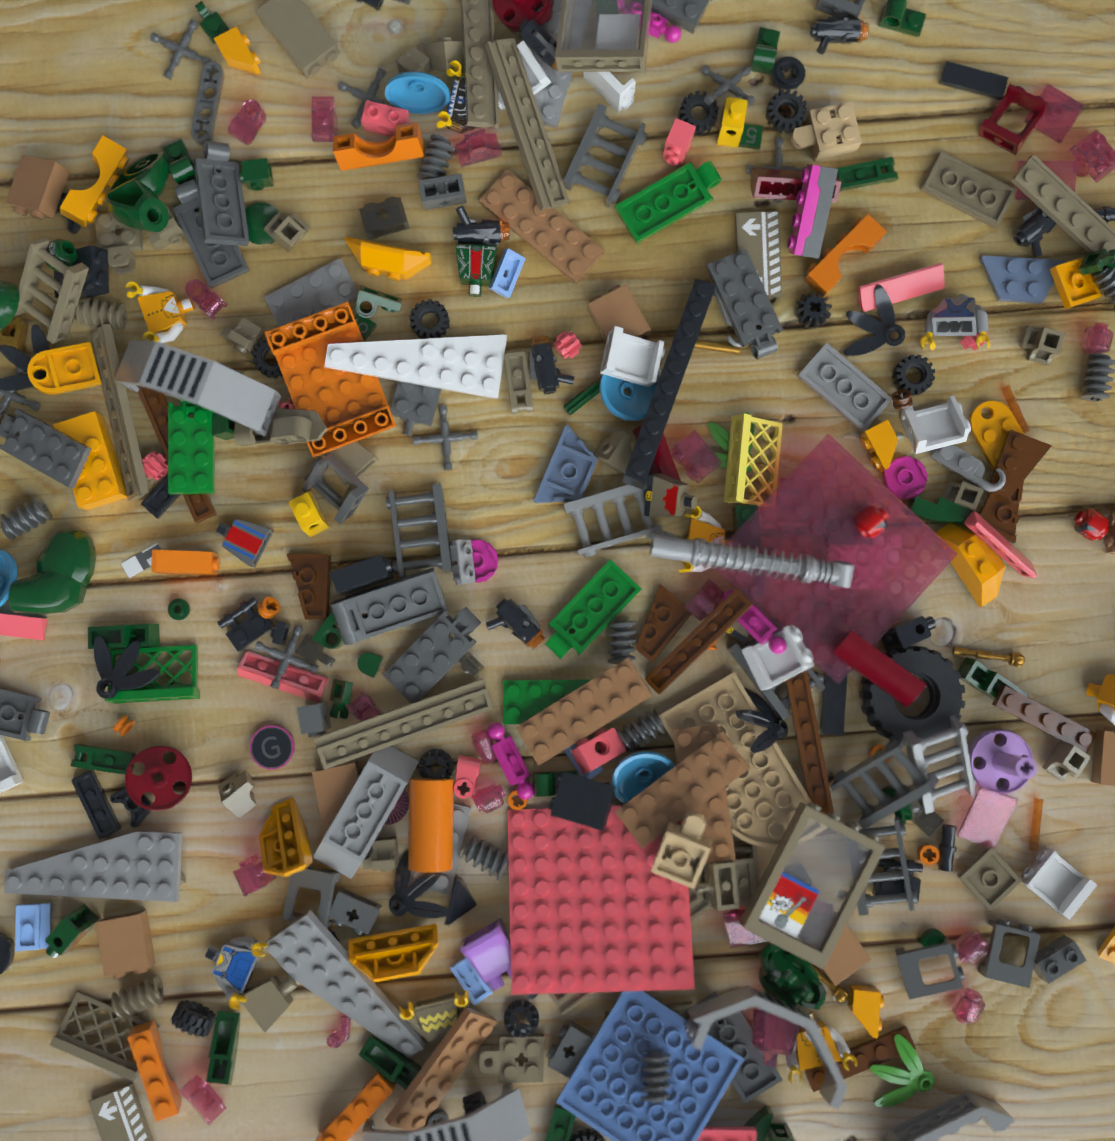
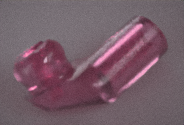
(342, 1034)

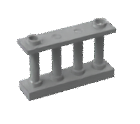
(597, 502)
(915, 748)

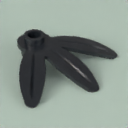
(874, 326)
(21, 360)
(116, 677)
(776, 727)
(407, 896)

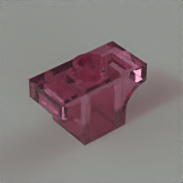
(324, 119)
(478, 147)
(704, 600)
(202, 1099)

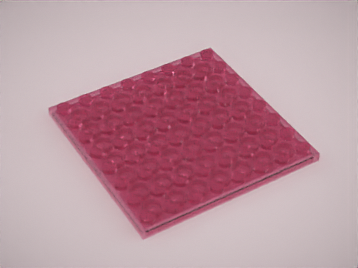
(816, 516)

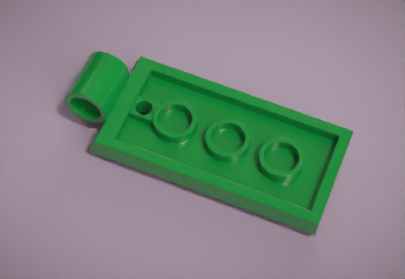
(668, 200)
(190, 450)
(591, 610)
(529, 697)

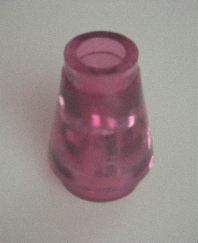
(482, 744)

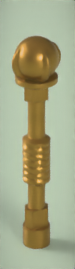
(1015, 659)
(838, 991)

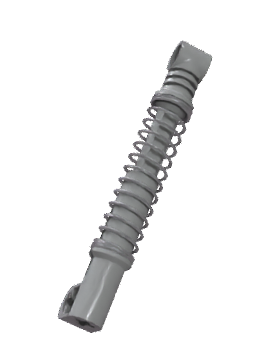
(698, 552)

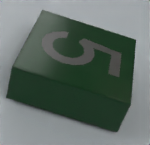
(751, 137)
(365, 326)

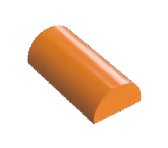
(431, 824)

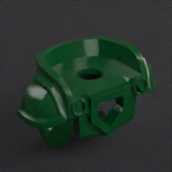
(790, 978)

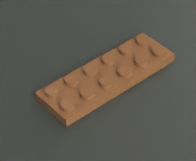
(543, 230)
(583, 711)
(682, 789)
(716, 808)
(441, 1070)

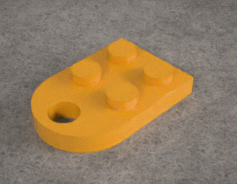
(65, 368)
(992, 432)

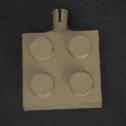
(729, 883)

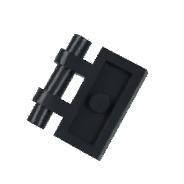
(249, 630)
(897, 886)

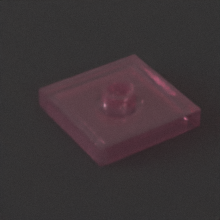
(1059, 115)

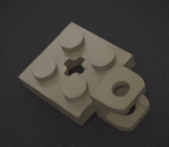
(119, 247)
(503, 1058)

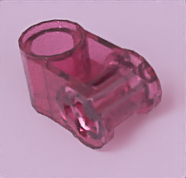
(246, 123)
(207, 300)
(366, 710)

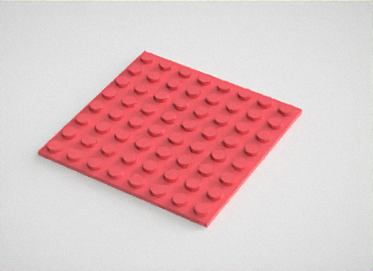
(592, 910)

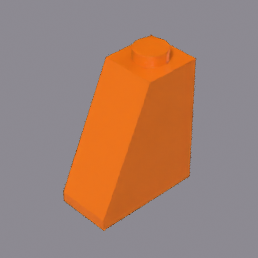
(185, 562)

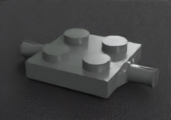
(415, 404)

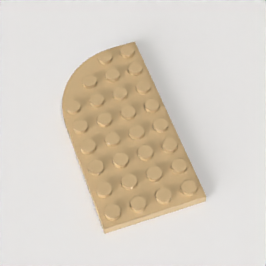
(768, 792)

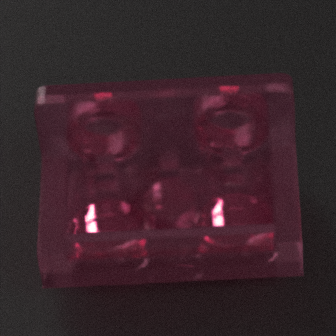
(695, 457)

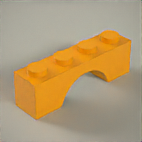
(82, 204)

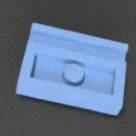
(32, 926)

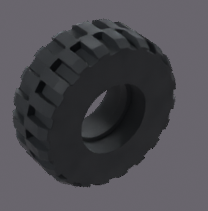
(943, 702)

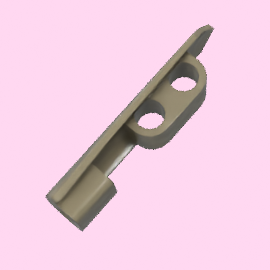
(286, 428)

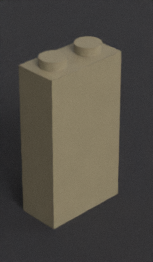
(299, 34)

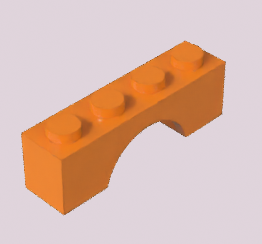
(355, 152)
(863, 238)
(147, 1052)
(358, 1110)

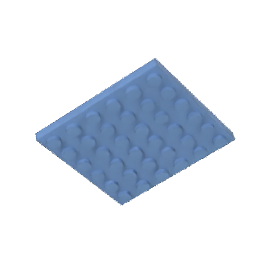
(609, 1082)

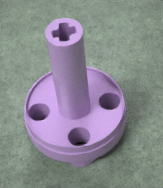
(1001, 760)

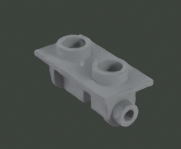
(462, 552)

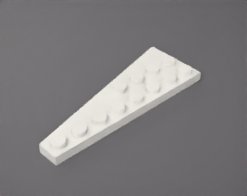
(450, 363)

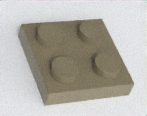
(989, 878)

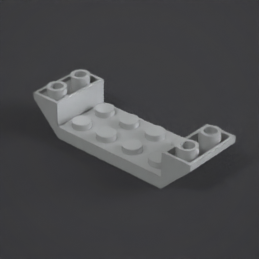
(365, 810)
(950, 1117)

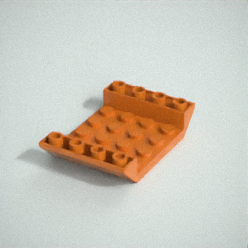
(346, 401)

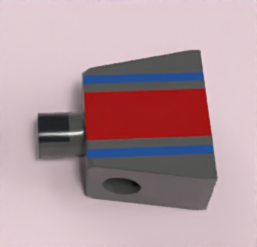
(245, 540)

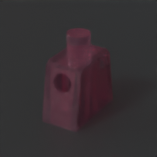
(773, 1035)

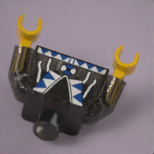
(456, 111)

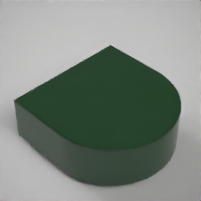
(369, 664)
(931, 937)

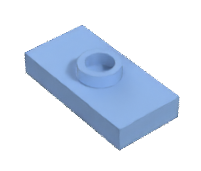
(470, 980)

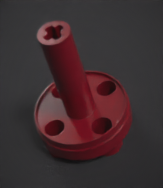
(522, 10)
(163, 790)

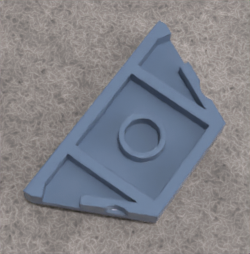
(1019, 278)
(567, 471)

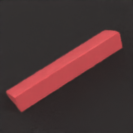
(904, 286)
(1000, 545)
(22, 626)
(294, 681)

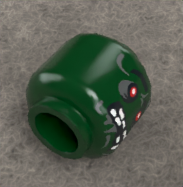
(63, 251)

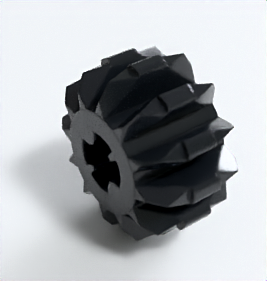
(811, 301)

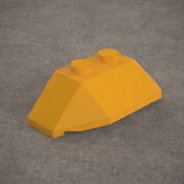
(387, 260)
(976, 562)
(284, 840)
(394, 952)

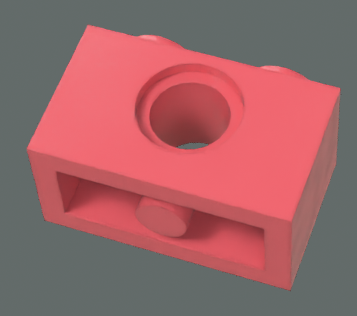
(383, 118)
(678, 142)
(609, 744)

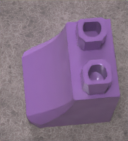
(489, 953)

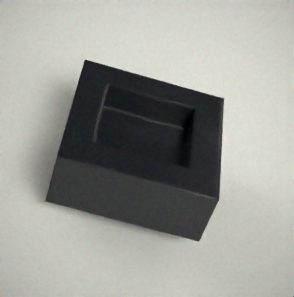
(280, 632)

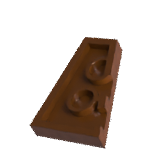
(1017, 460)
(1003, 513)
(313, 583)
(662, 623)

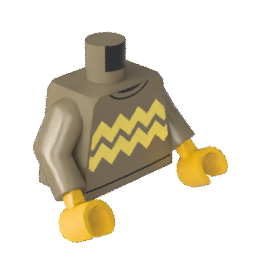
(435, 1015)

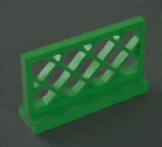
(161, 693)

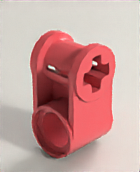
(468, 772)

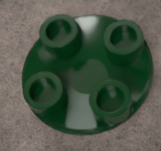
(257, 217)

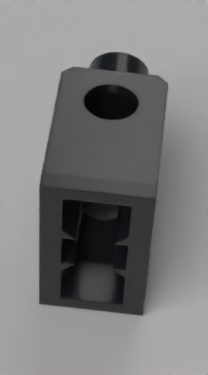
(908, 632)

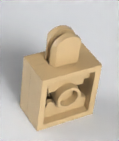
(829, 132)
(680, 850)

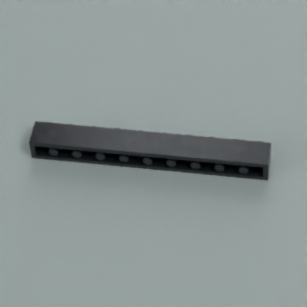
(668, 384)

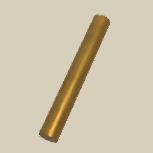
(714, 346)

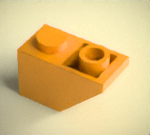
(236, 52)
(881, 444)
(866, 1005)

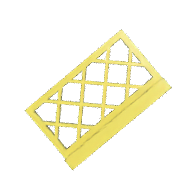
(740, 459)

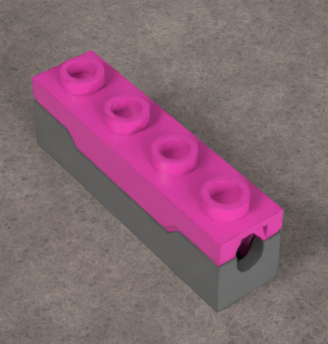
(812, 210)

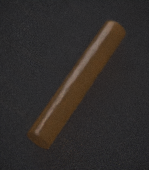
(1015, 409)
(1036, 824)

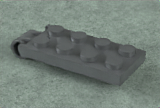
(220, 197)
(217, 261)
(746, 302)
(43, 447)
(433, 654)
(12, 706)
(735, 1033)

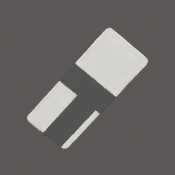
(140, 561)

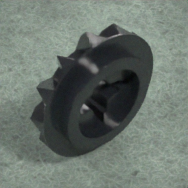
(783, 65)
(443, 759)
(510, 1020)

